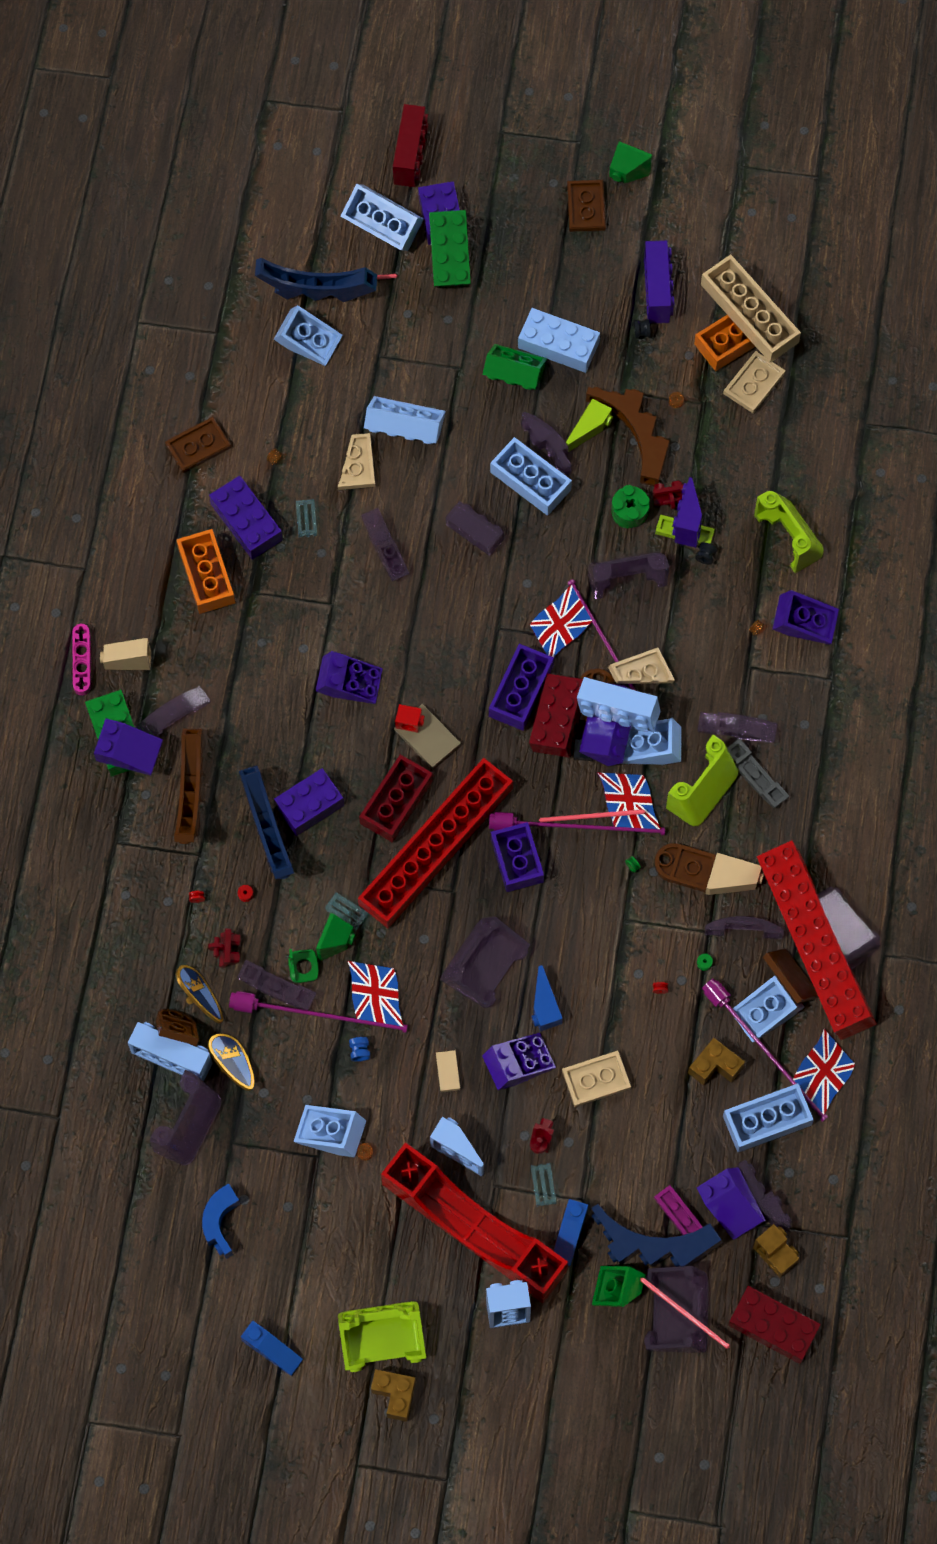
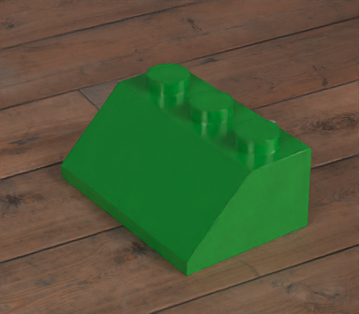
(514, 366)

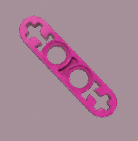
(81, 659)

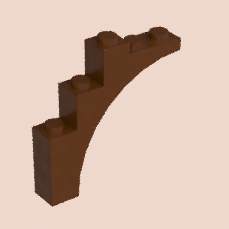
(642, 425)
(190, 786)

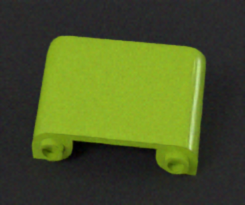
(805, 544)
(697, 801)
(381, 1334)

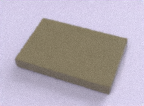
(432, 741)

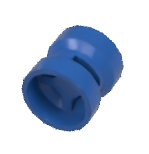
(359, 1049)

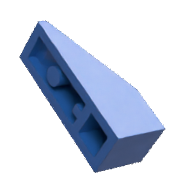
(545, 1006)
(570, 1229)
(271, 1348)

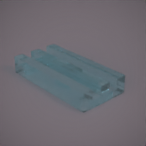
(307, 532)
(359, 919)
(540, 1168)

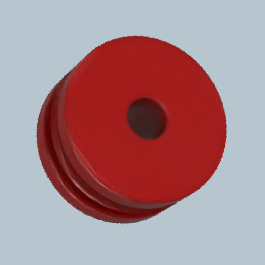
(245, 889)
(196, 896)
(660, 987)

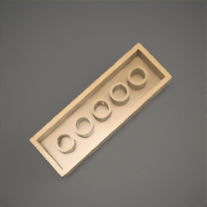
(750, 308)

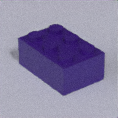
(436, 199)
(309, 802)
(517, 857)

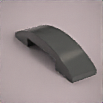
(756, 775)

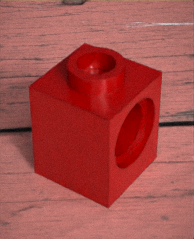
(409, 718)

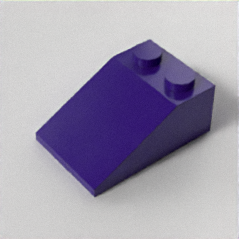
(805, 618)
(127, 747)
(731, 1202)

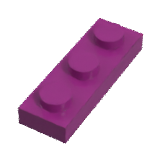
(677, 1211)

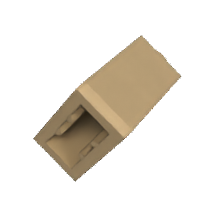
(127, 655)
(733, 875)

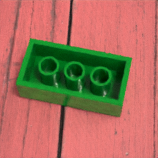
(449, 248)
(111, 707)

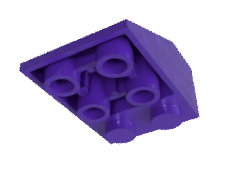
(689, 517)
(348, 678)
(518, 1060)

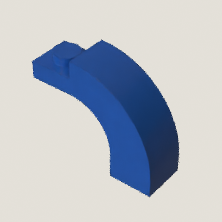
(215, 1209)

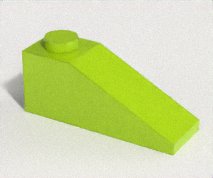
(590, 424)

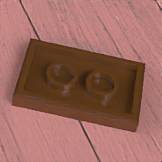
(586, 205)
(197, 444)
(790, 975)

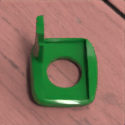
(295, 957)

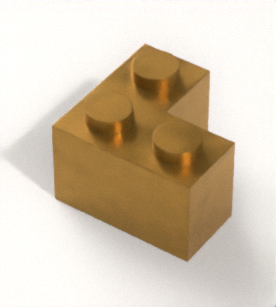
(716, 1058)
(775, 1251)
(398, 1388)

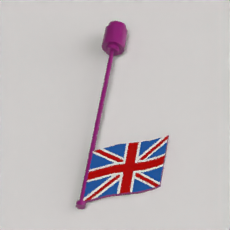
(565, 622)
(621, 792)
(372, 997)
(821, 1071)

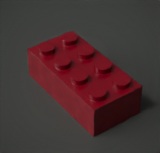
(410, 145)
(556, 716)
(396, 798)
(774, 1324)

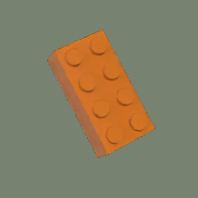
(722, 343)
(205, 571)

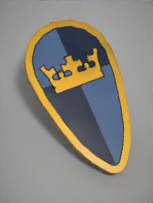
(198, 992)
(232, 1060)

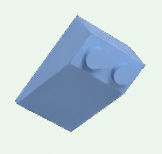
(307, 336)
(654, 747)
(767, 1008)
(330, 1130)
(452, 1142)

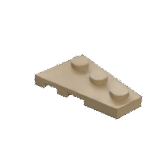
(358, 466)
(642, 669)

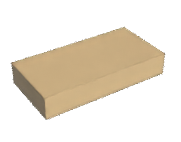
(448, 1071)

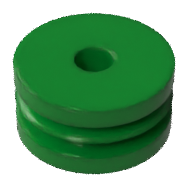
(632, 864)
(704, 966)

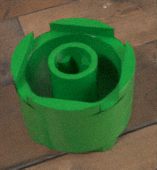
(637, 501)

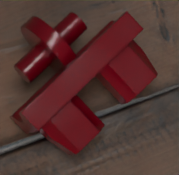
(667, 495)
(224, 945)
(542, 1136)

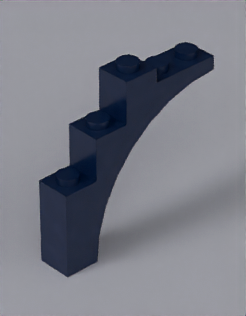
(316, 286)
(265, 823)
(684, 1248)

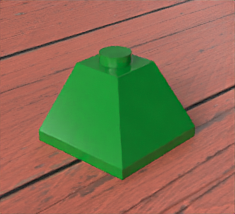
(630, 164)
(335, 937)
(617, 1286)

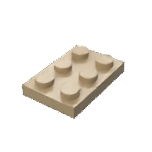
(754, 382)
(596, 1078)

